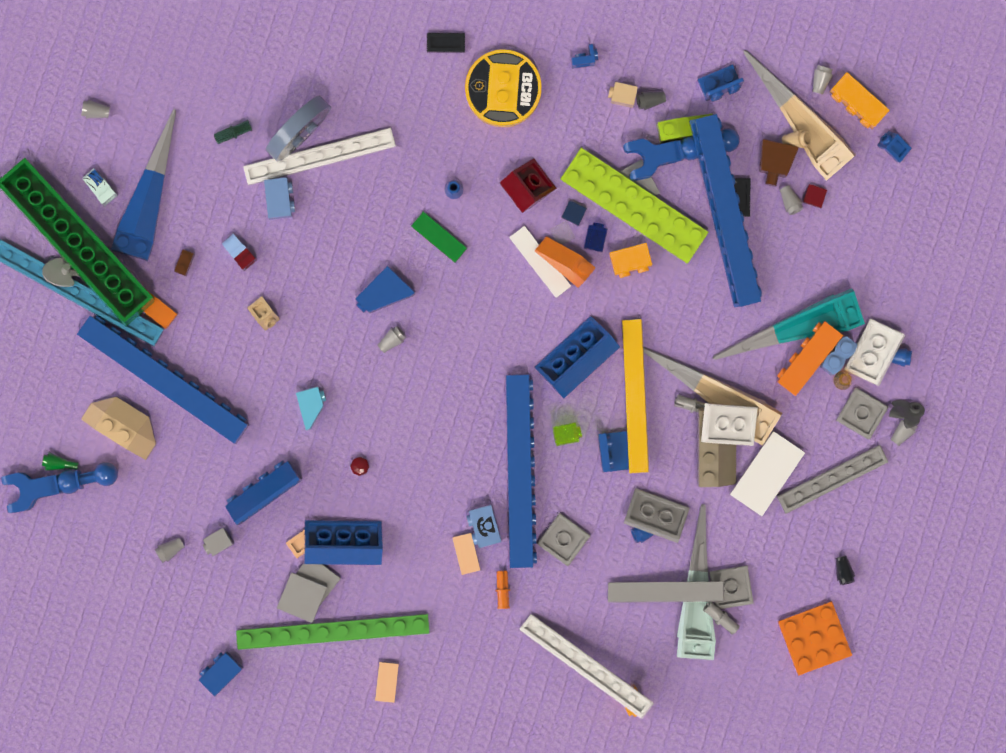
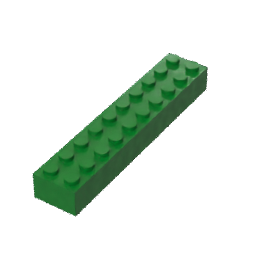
(75, 242)

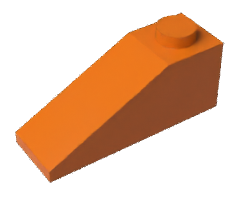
(565, 261)

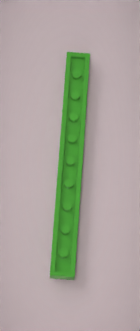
(332, 631)

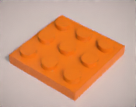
(814, 638)

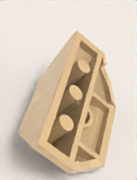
(122, 425)

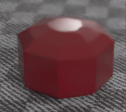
(359, 466)

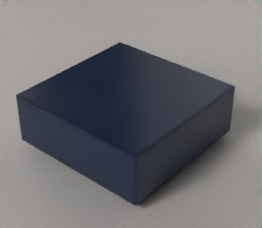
(574, 213)

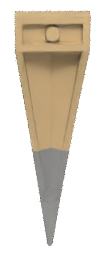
(827, 149)
(717, 392)

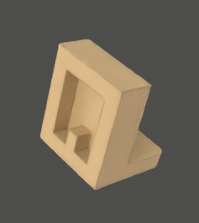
(263, 313)

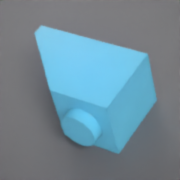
(311, 405)

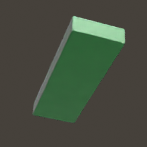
(439, 237)

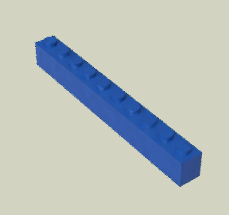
(725, 210)
(162, 379)
(519, 471)

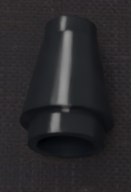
(844, 571)

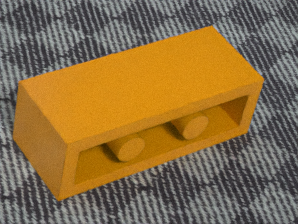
(859, 101)

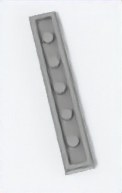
(832, 479)
(665, 592)

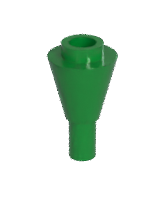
(54, 462)

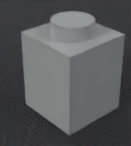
(217, 542)

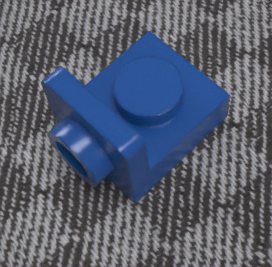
(582, 60)
(894, 146)

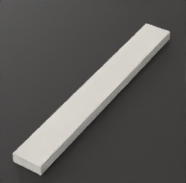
(320, 156)
(586, 666)

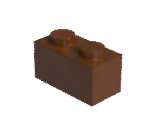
(184, 262)

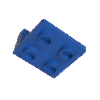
(719, 83)
(614, 451)

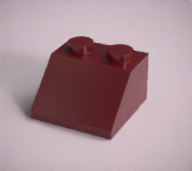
(527, 185)

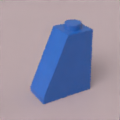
(383, 292)

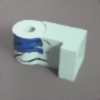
(99, 187)

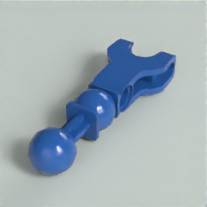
(670, 152)
(66, 482)

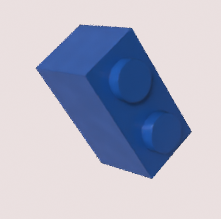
(220, 673)

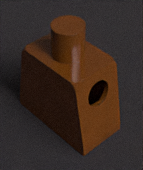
(776, 160)

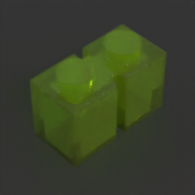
(566, 434)

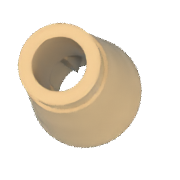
(799, 139)

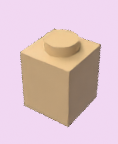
(623, 94)

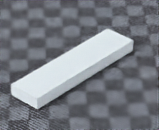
(549, 275)

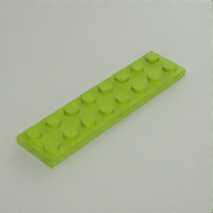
(634, 205)

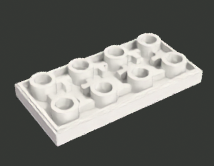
(767, 473)

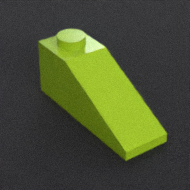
(676, 128)

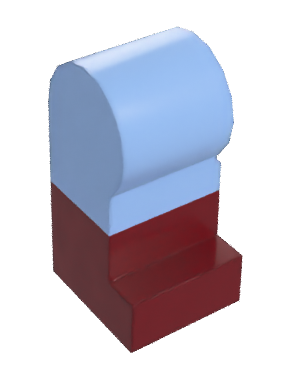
(239, 252)

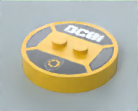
(503, 88)

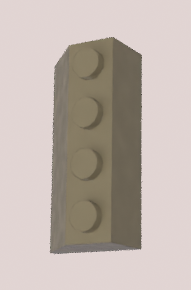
(715, 461)

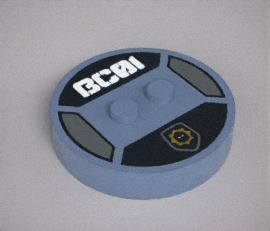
(298, 128)

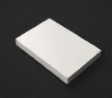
(874, 352)
(729, 424)

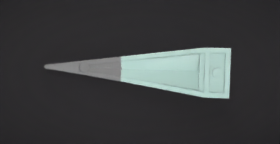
(696, 626)

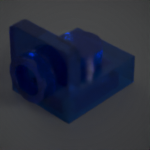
(595, 237)

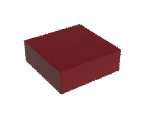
(815, 196)

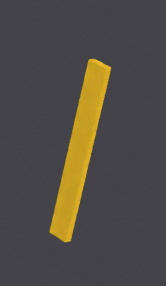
(635, 396)

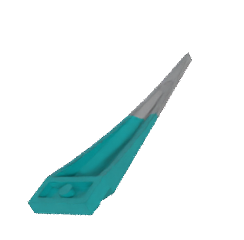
(837, 310)

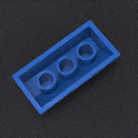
(577, 357)
(262, 493)
(343, 542)

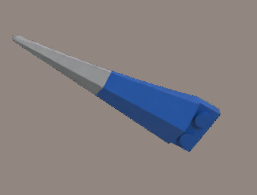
(138, 225)

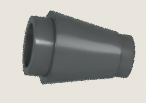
(647, 100)

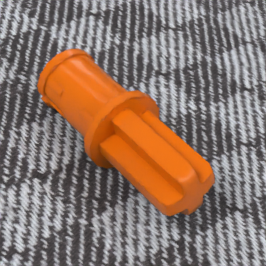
(502, 589)

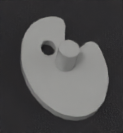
(58, 273)

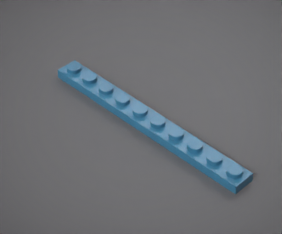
(78, 294)

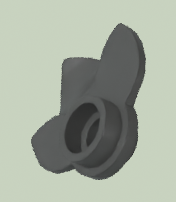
(908, 411)

